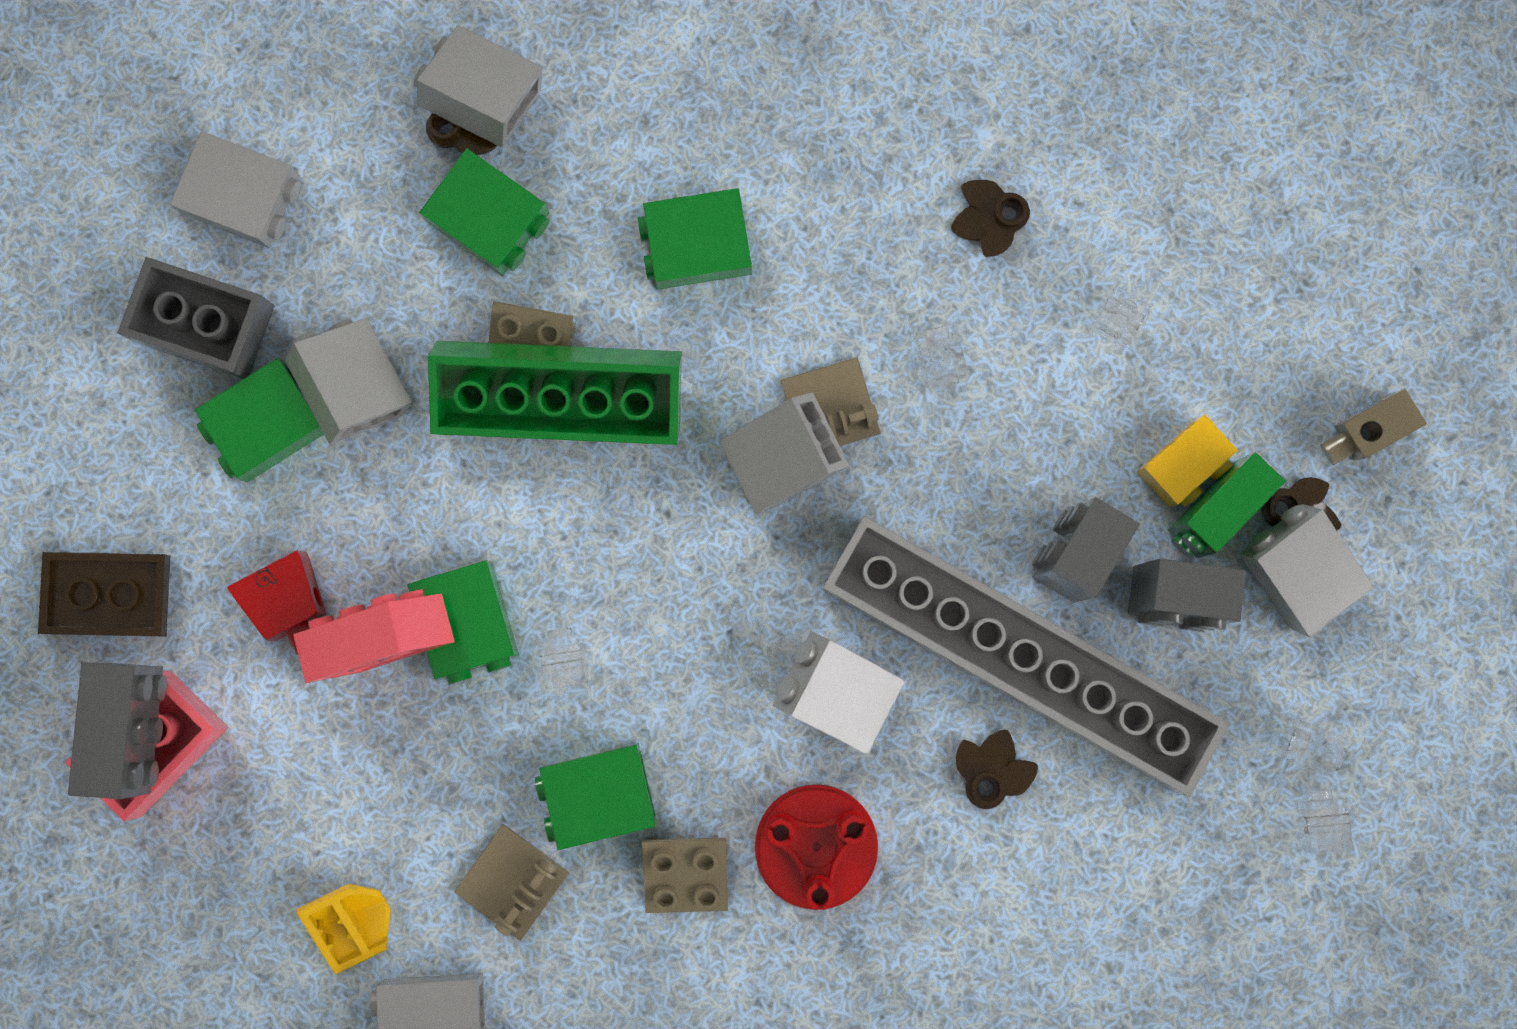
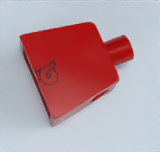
(281, 597)

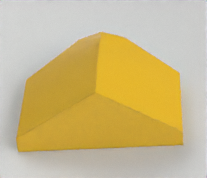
(347, 925)

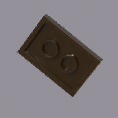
(104, 594)

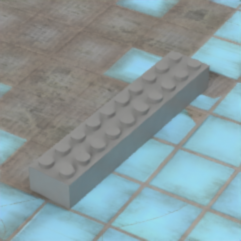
(1026, 657)

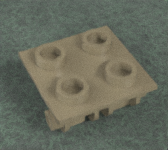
(529, 326)
(842, 398)
(685, 874)
(511, 882)

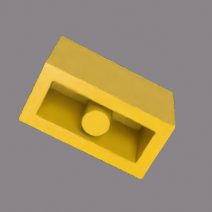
(1187, 462)

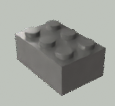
(196, 318)
(1084, 550)
(1186, 594)
(116, 730)

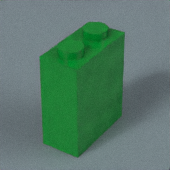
(486, 213)
(695, 239)
(258, 422)
(1225, 506)
(476, 620)
(596, 797)

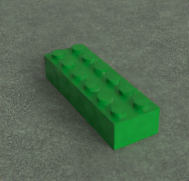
(555, 392)

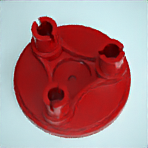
(816, 847)

